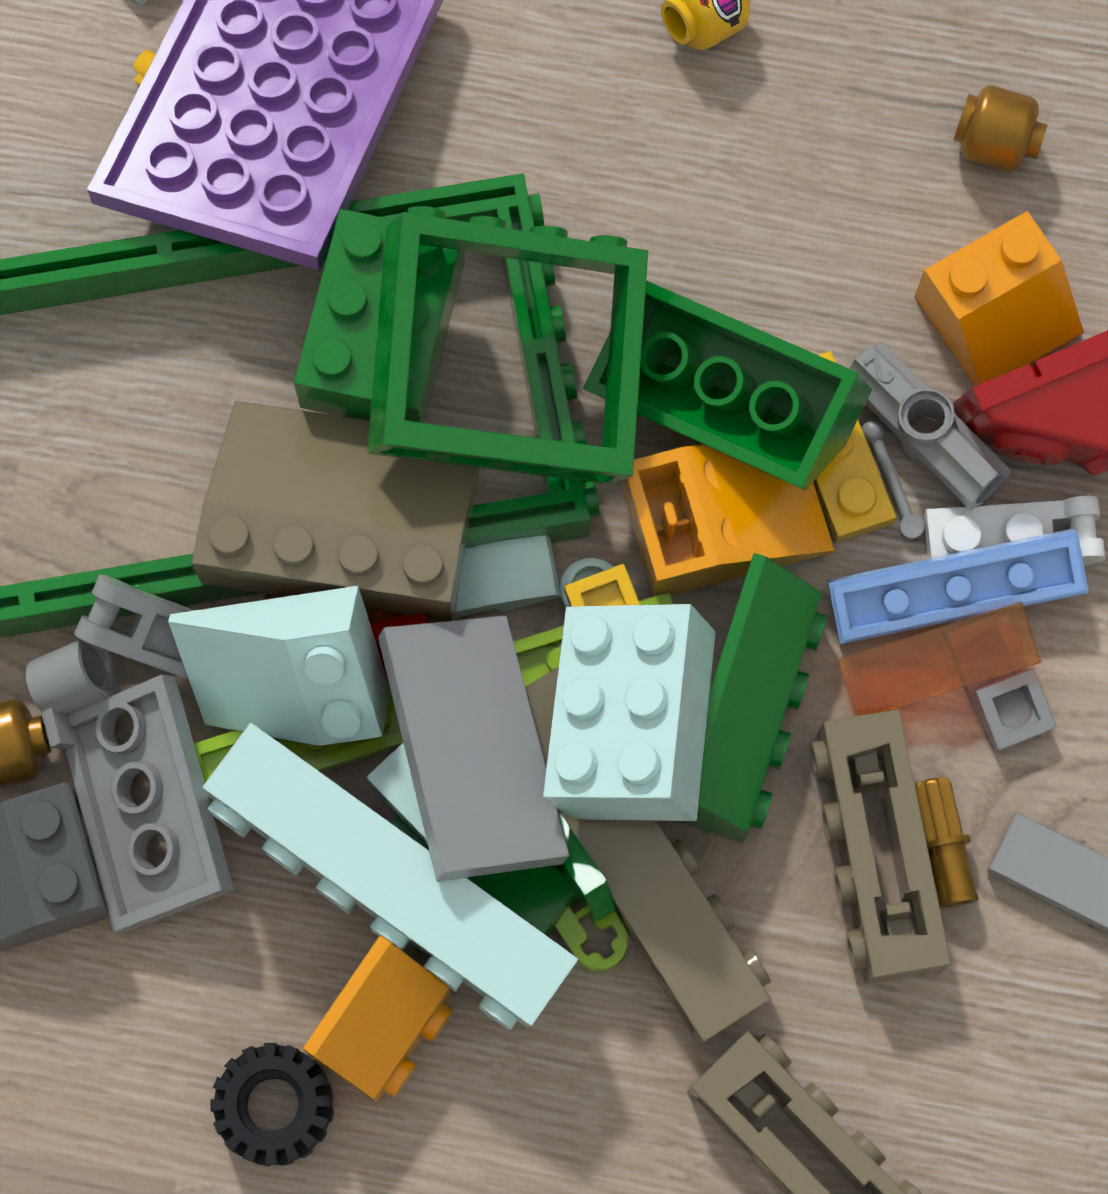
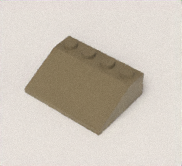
(312, 512)

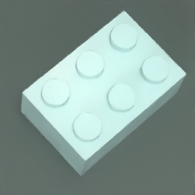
(630, 713)

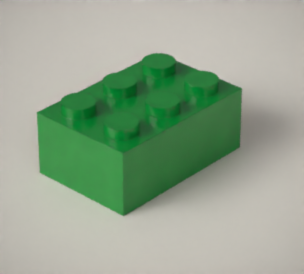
(342, 333)

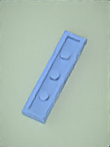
(957, 586)

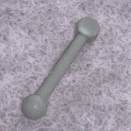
(911, 525)

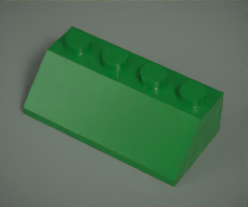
(740, 389)
(750, 696)

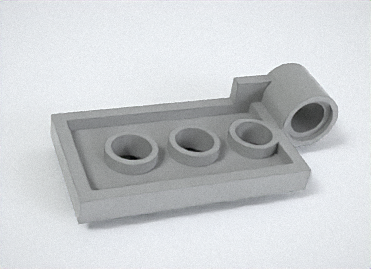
(79, 709)

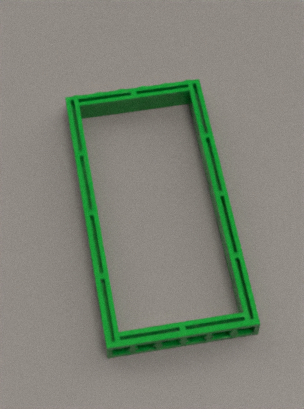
(188, 258)

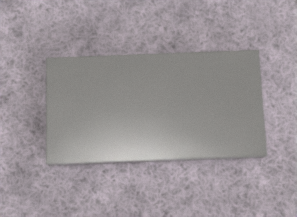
(472, 747)

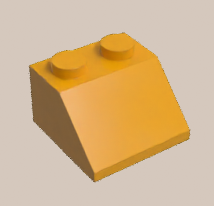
(1001, 300)
(380, 1022)

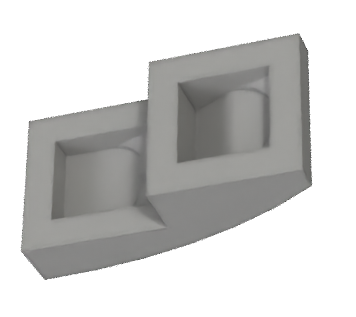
(1011, 707)

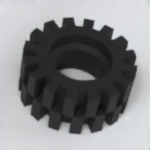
(232, 1097)

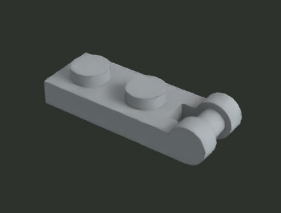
(149, 634)

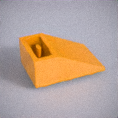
(708, 513)

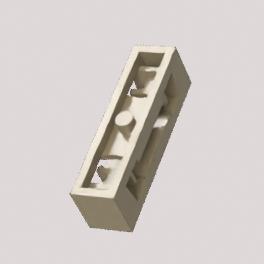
(860, 743)
(806, 1107)

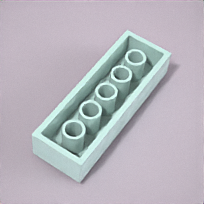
(388, 876)

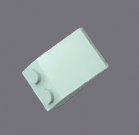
(287, 665)

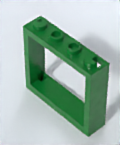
(491, 450)

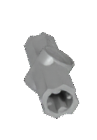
(950, 452)

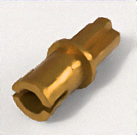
(945, 842)

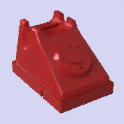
(1047, 409)

